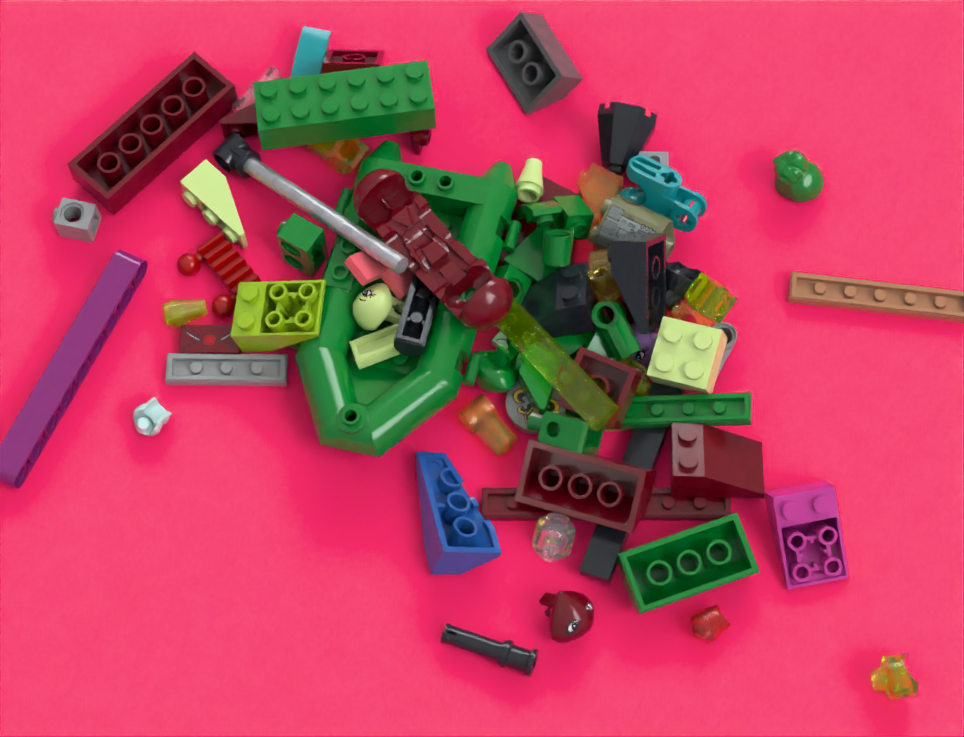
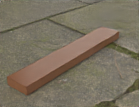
(876, 297)

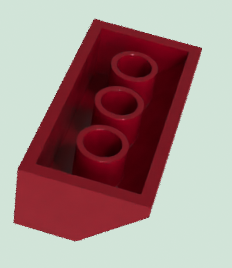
(585, 486)

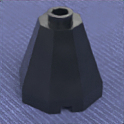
(622, 134)

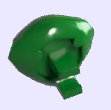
(498, 369)

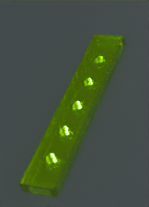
(557, 367)

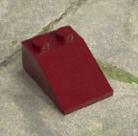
(714, 463)

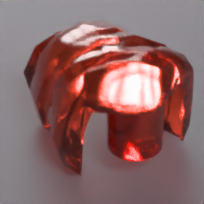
(709, 624)

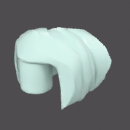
(150, 417)

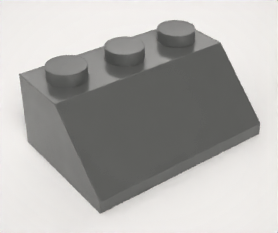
(534, 62)

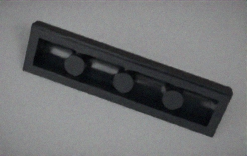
(415, 319)

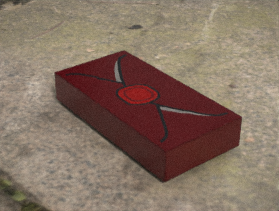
(207, 339)

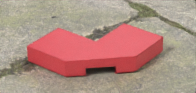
(369, 269)

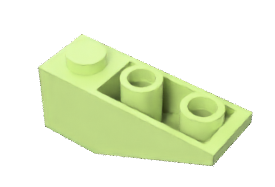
(211, 194)

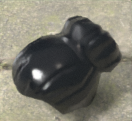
(678, 281)

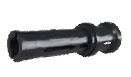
(503, 652)

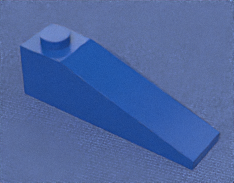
(452, 526)

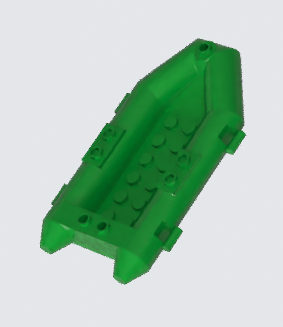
(387, 401)

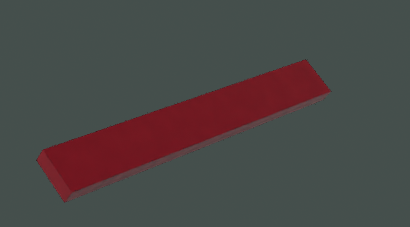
(500, 505)

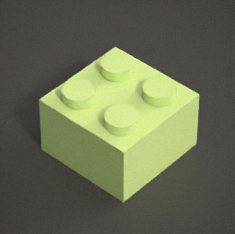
(687, 355)

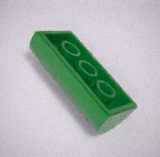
(686, 564)

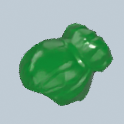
(797, 177)

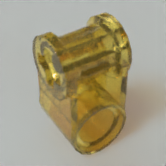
(601, 276)

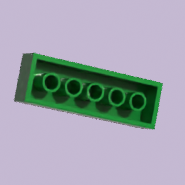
(344, 105)

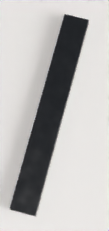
(607, 542)

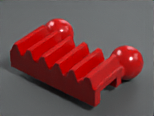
(227, 267)

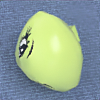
(375, 306)

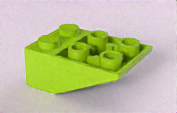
(277, 314)

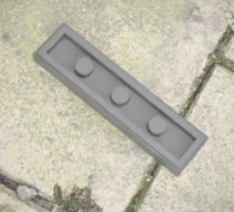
(226, 369)

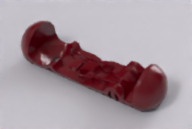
(438, 260)

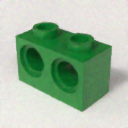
(302, 244)

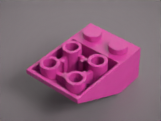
(807, 533)

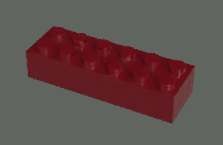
(153, 133)

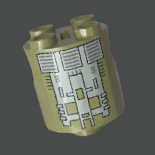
(626, 216)

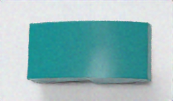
(310, 51)

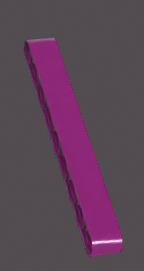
(69, 367)

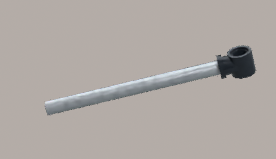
(237, 155)

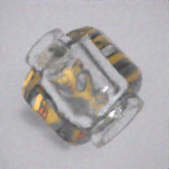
(553, 537)

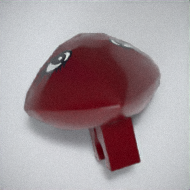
(569, 614)

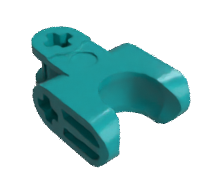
(663, 192)

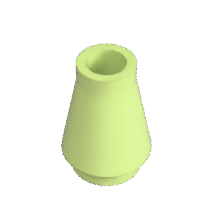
(530, 181)

